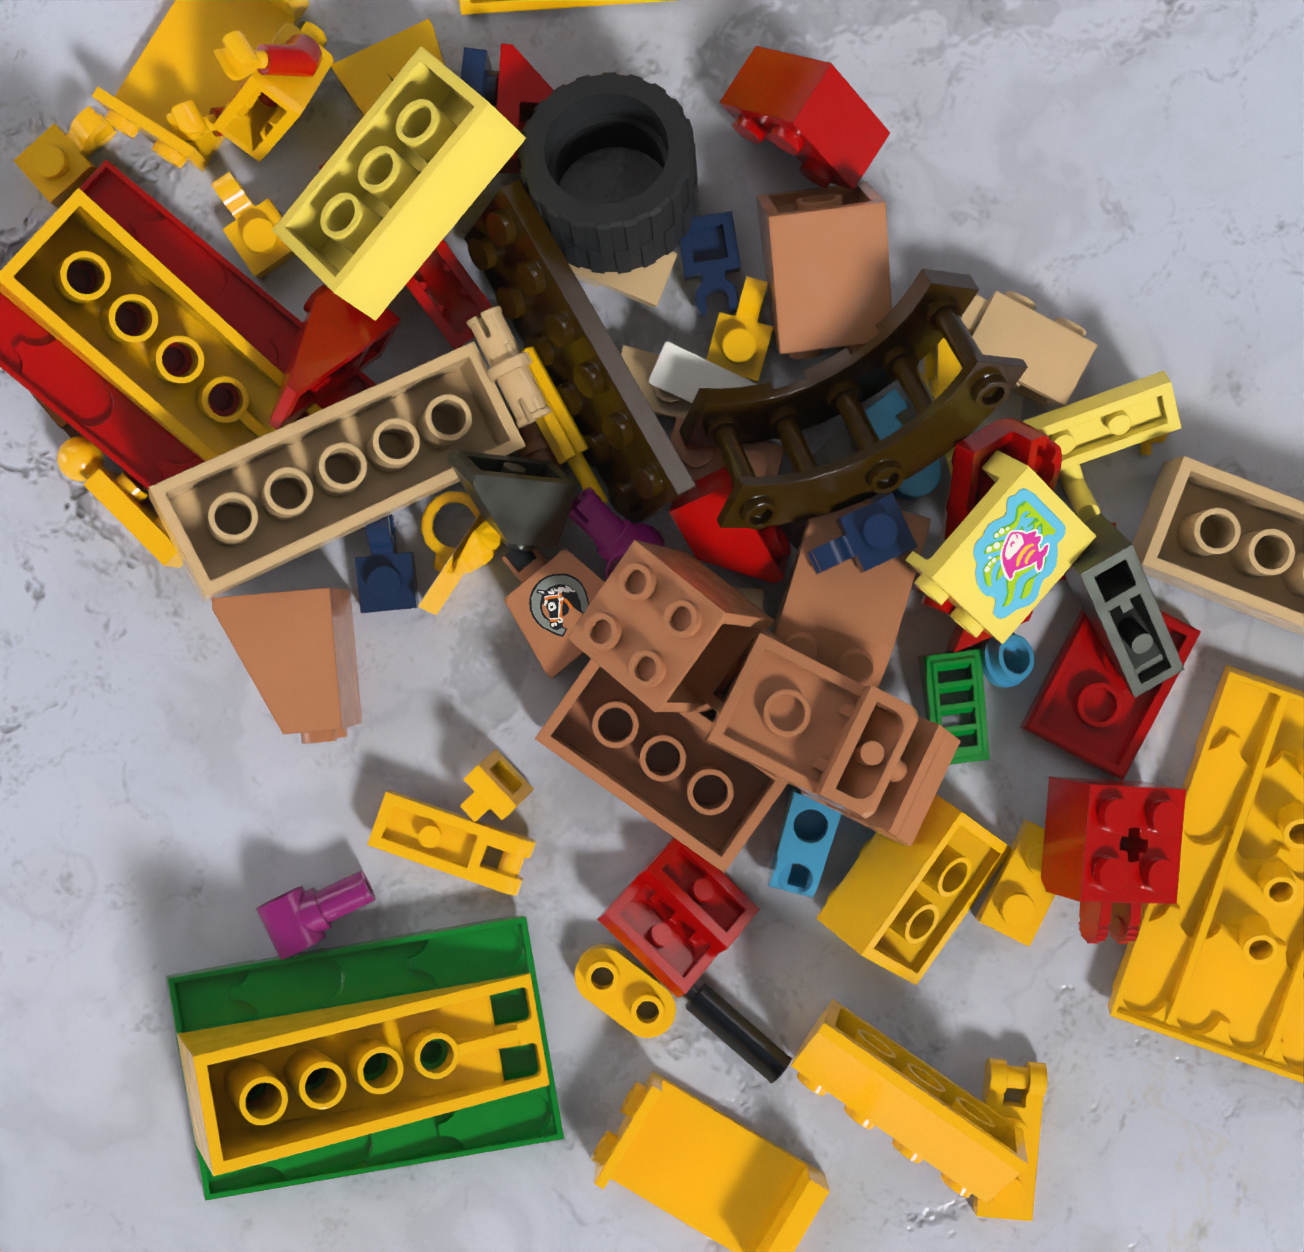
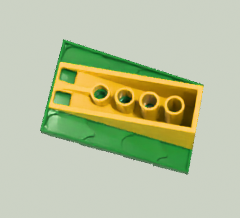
(364, 1057)

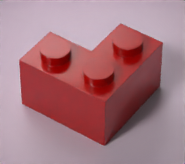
(807, 113)

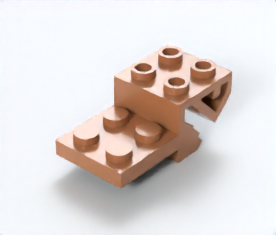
(834, 739)

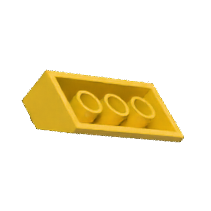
(910, 1103)

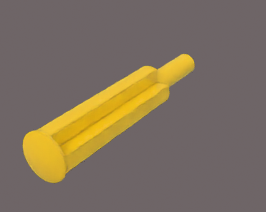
(561, 429)

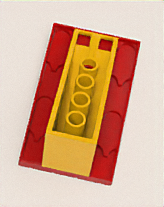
(144, 333)

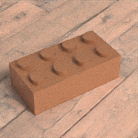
(661, 765)

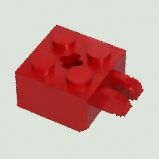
(1112, 850)

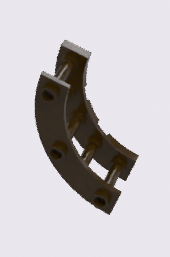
(838, 386)

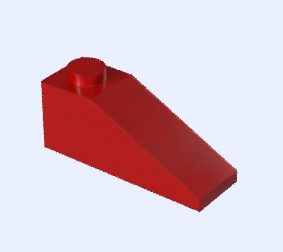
(329, 351)

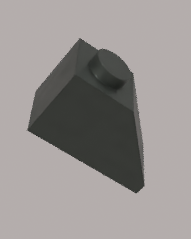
(517, 496)

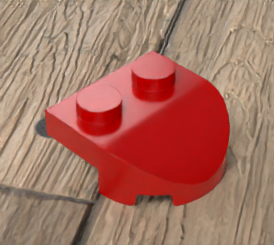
(1010, 437)

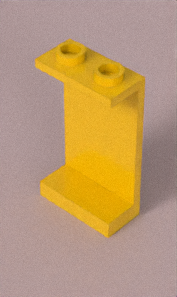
(182, 68)
(709, 1170)

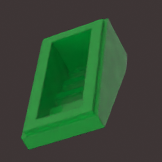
(974, 685)

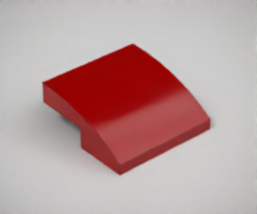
(678, 916)

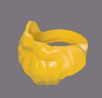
(479, 547)

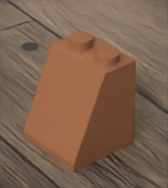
(825, 267)
(298, 657)

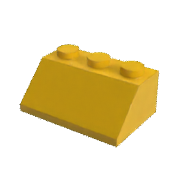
(909, 900)

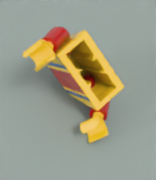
(272, 95)

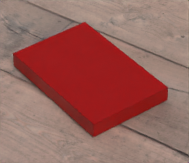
(1089, 707)

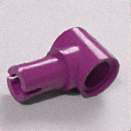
(608, 530)
(301, 916)

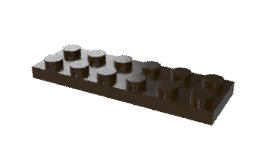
(579, 355)

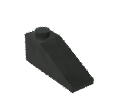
(1123, 608)

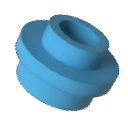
(1007, 663)

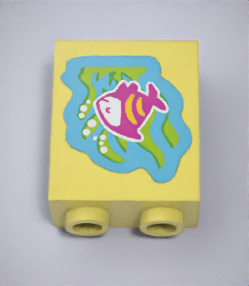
(1004, 552)

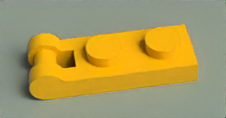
(449, 842)
(1017, 1198)

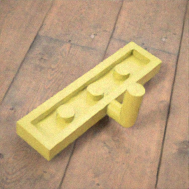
(1103, 427)

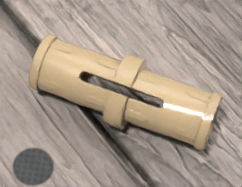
(509, 366)

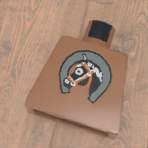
(550, 603)

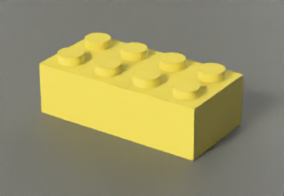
(398, 184)

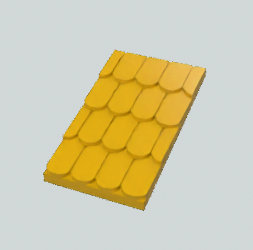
(1231, 952)

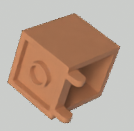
(669, 629)

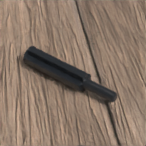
(737, 1032)

